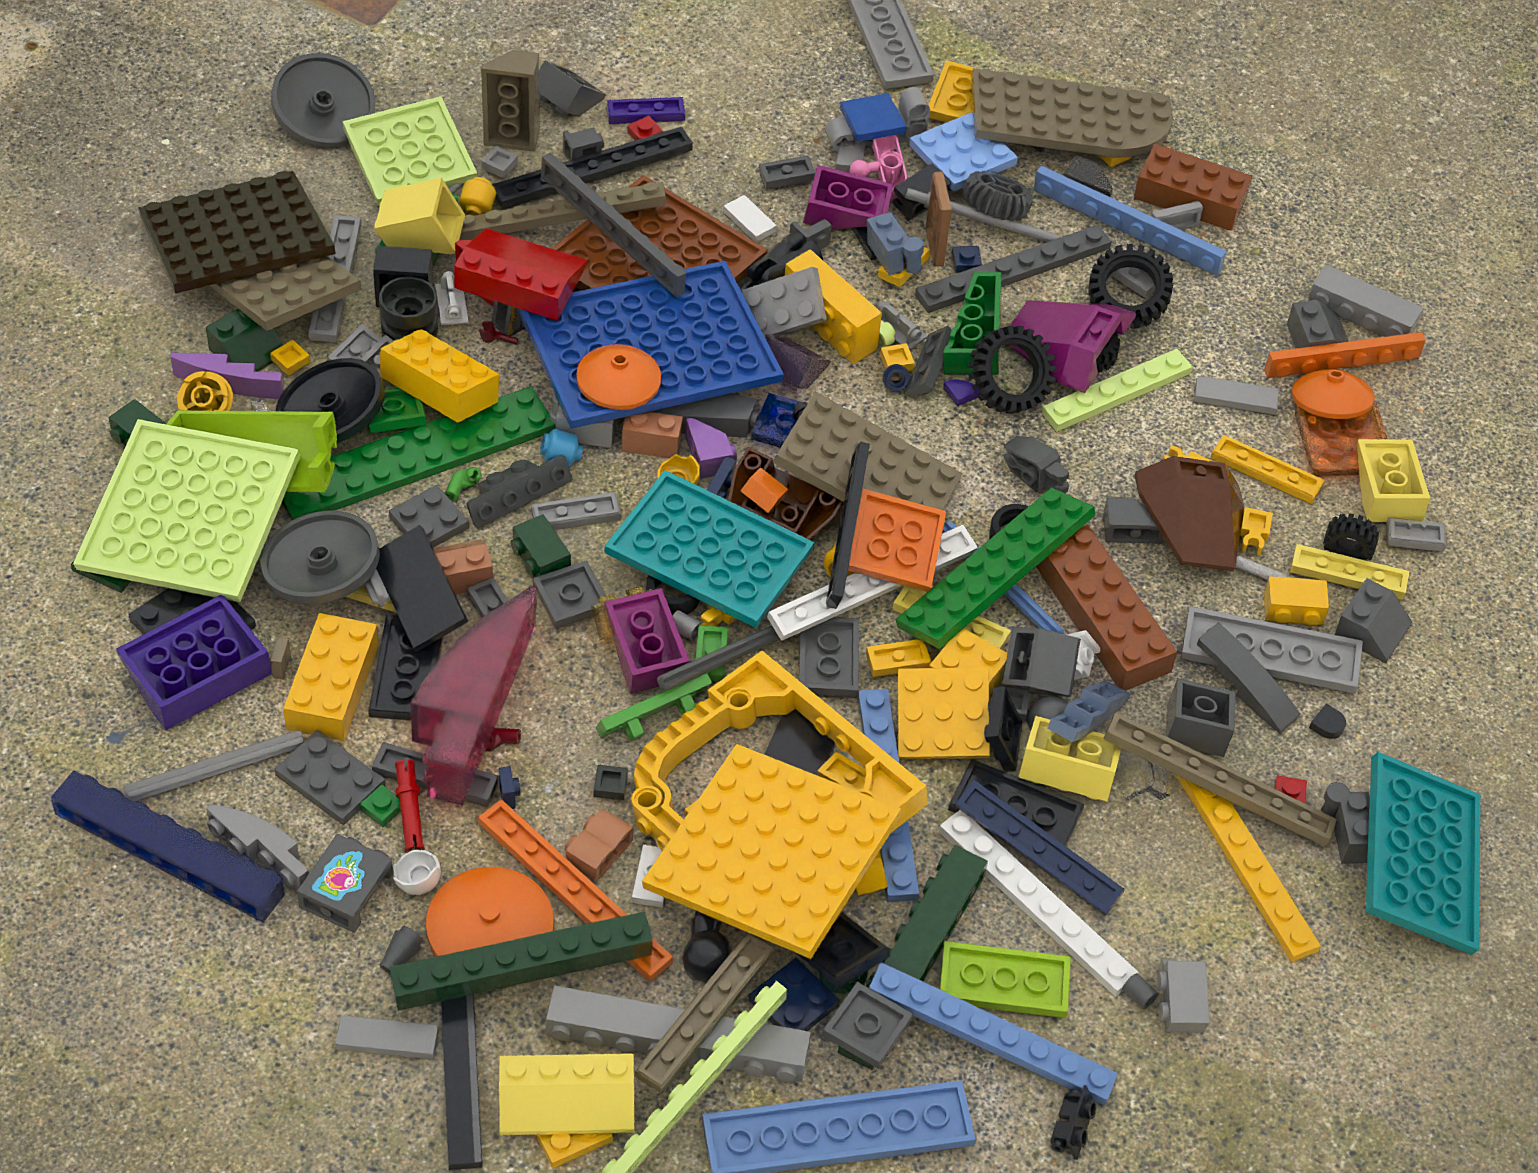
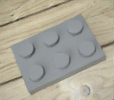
(787, 302)

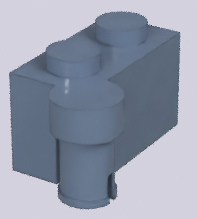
(893, 245)

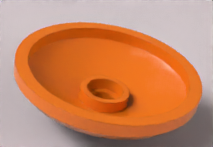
(618, 377)
(1333, 394)

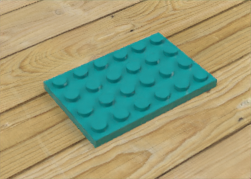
(709, 548)
(1424, 853)

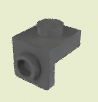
(818, 233)

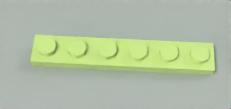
(1116, 390)

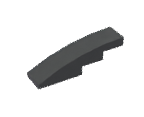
(1251, 679)

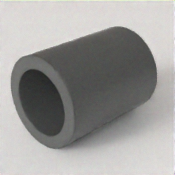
(1140, 991)

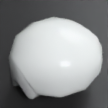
(417, 872)

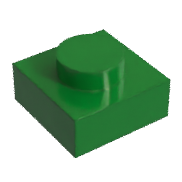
(381, 805)

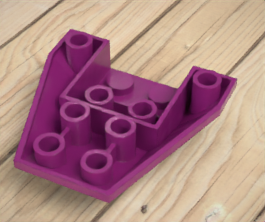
(1074, 335)

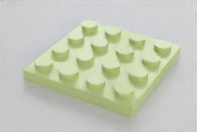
(409, 147)

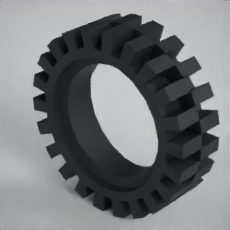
(1137, 259)
(1040, 362)

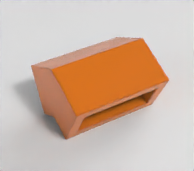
(764, 490)

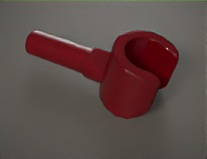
(489, 334)

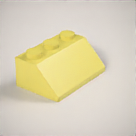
(1076, 766)

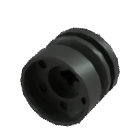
(408, 306)

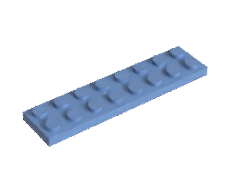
(839, 1129)

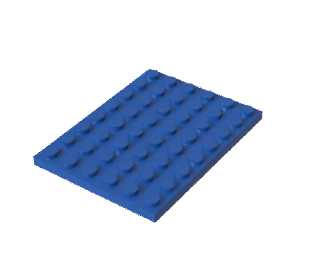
(699, 339)

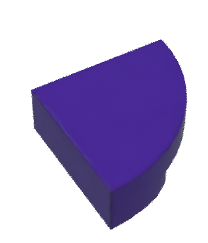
(960, 391)

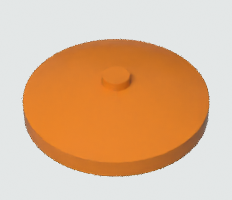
(486, 909)

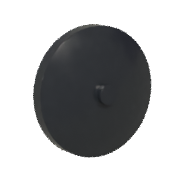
(339, 386)

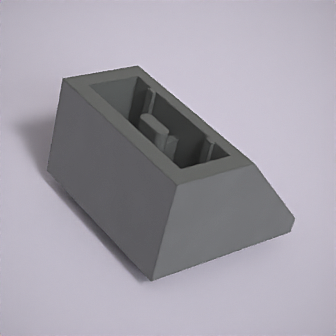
(1041, 661)

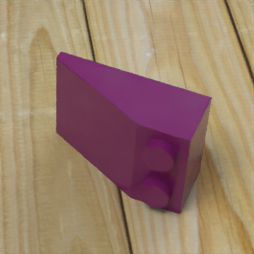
(846, 198)
(645, 638)

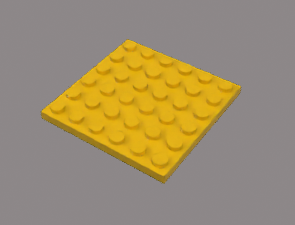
(772, 850)

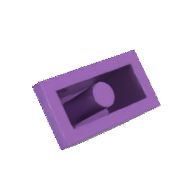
(708, 446)

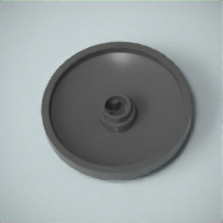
(316, 96)
(320, 557)

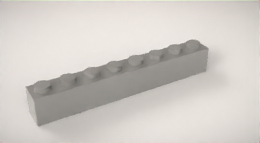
(640, 1025)

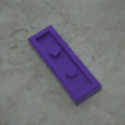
(659, 109)

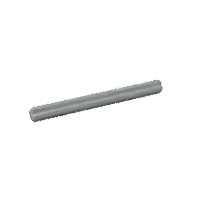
(213, 766)

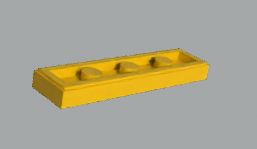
(1267, 469)

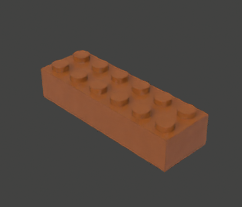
(1108, 609)

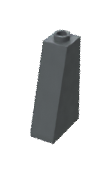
(726, 413)

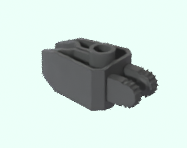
(1036, 464)

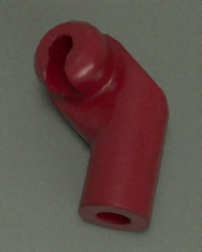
(502, 736)

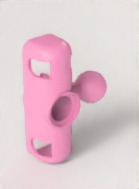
(887, 163)

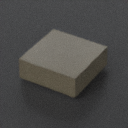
(280, 658)

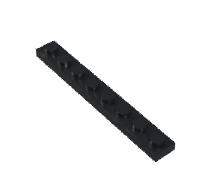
(597, 165)

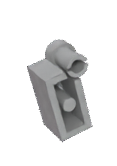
(595, 434)
(1184, 995)

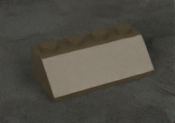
(511, 101)

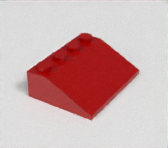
(518, 273)

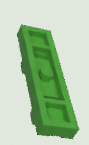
(629, 718)

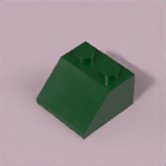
(242, 340)

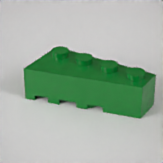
(975, 319)

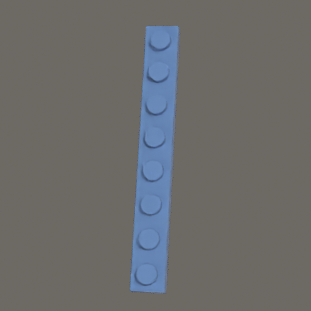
(1129, 220)
(897, 850)
(993, 1033)

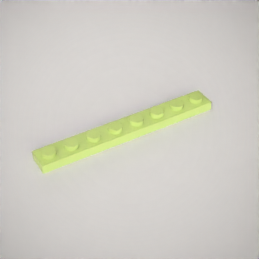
(702, 1077)

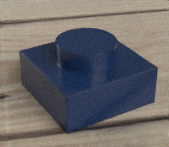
(965, 258)
(508, 786)

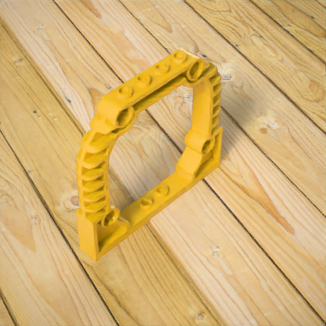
(752, 691)

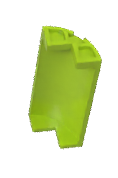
(307, 431)

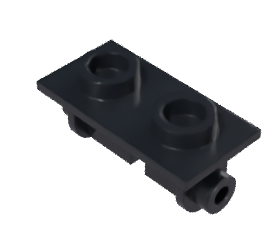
(1078, 1109)

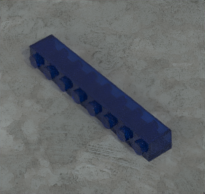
(168, 845)

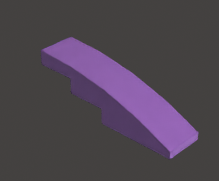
(240, 376)

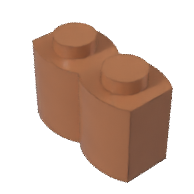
(598, 844)

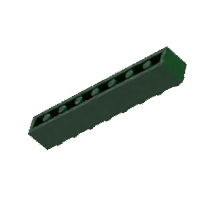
(933, 918)
(521, 961)

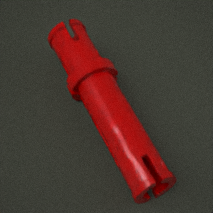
(408, 795)

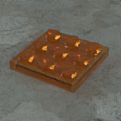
(1333, 442)

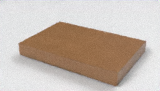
(938, 219)

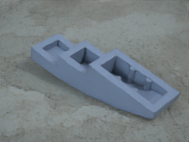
(1089, 711)

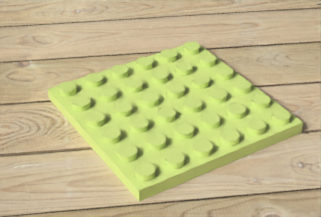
(188, 510)

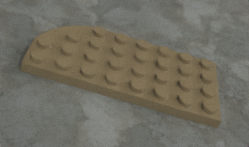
(1068, 114)

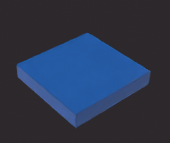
(872, 117)

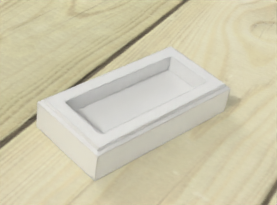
(750, 218)

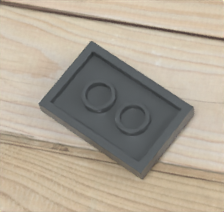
(830, 657)
(329, 776)

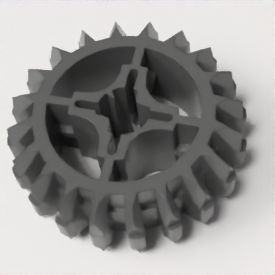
(997, 195)

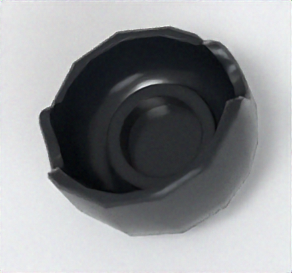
(705, 954)

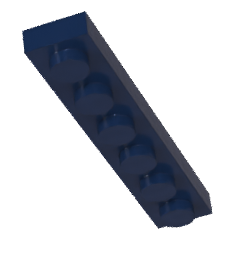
(1040, 847)

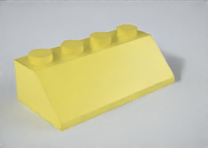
(566, 1094)

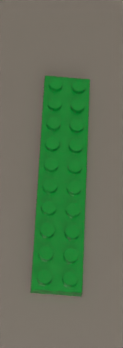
(425, 452)

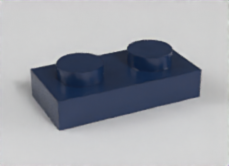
(722, 480)

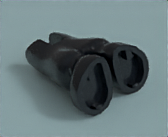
(773, 263)

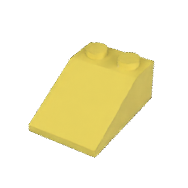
(1391, 480)

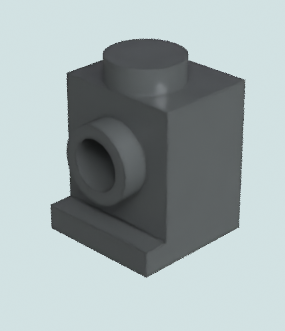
(582, 143)

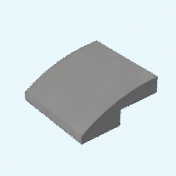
(362, 345)

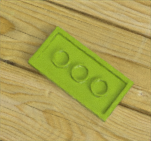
(1006, 978)

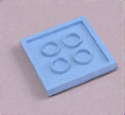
(958, 153)

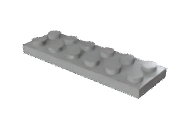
(891, 42)
(1282, 649)

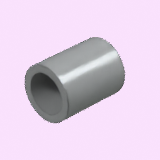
(686, 625)

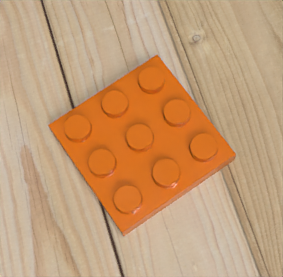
(896, 540)

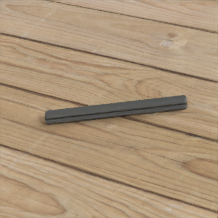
(717, 658)

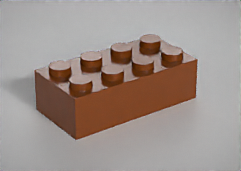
(1179, 179)

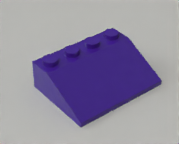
(195, 661)

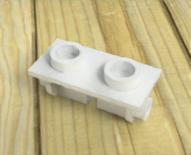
(451, 301)

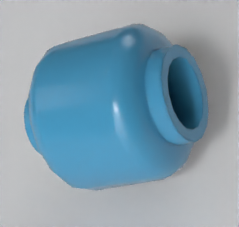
(561, 443)

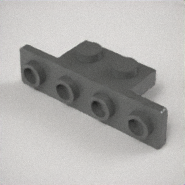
(515, 487)

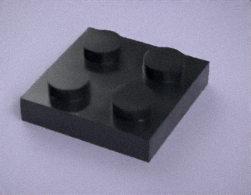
(1004, 729)

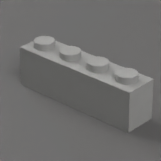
(1365, 303)

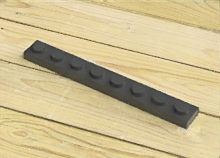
(613, 224)
(1016, 266)

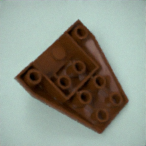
(1195, 509)
(802, 510)

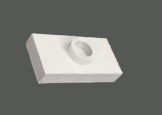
(640, 895)

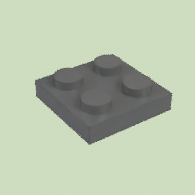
(433, 512)
(569, 593)
(867, 1025)

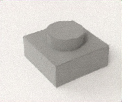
(499, 162)

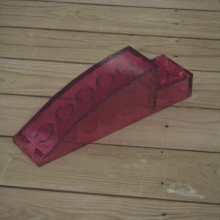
(466, 694)

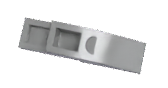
(257, 838)

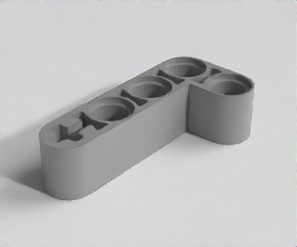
(912, 109)

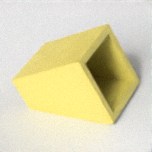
(420, 217)

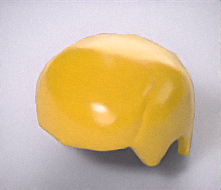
(682, 467)

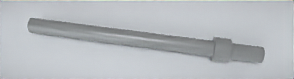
(980, 216)

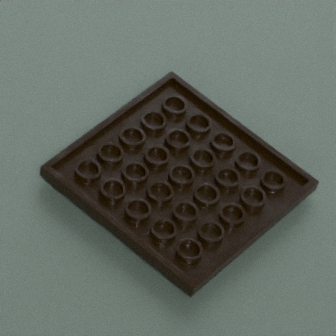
(235, 231)

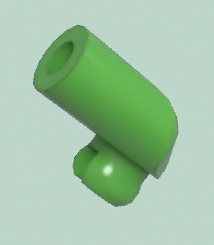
(462, 480)

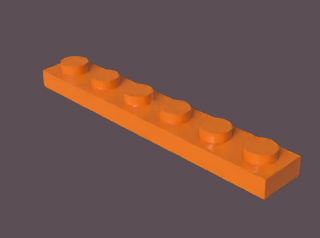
(1344, 354)

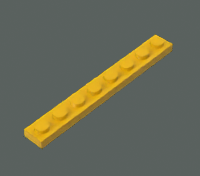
(1254, 872)

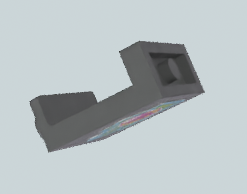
(344, 881)

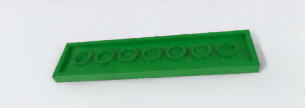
(995, 567)

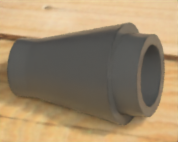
(401, 948)

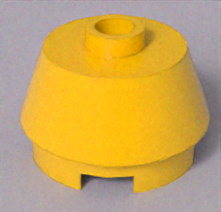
(205, 393)

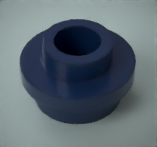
(899, 384)

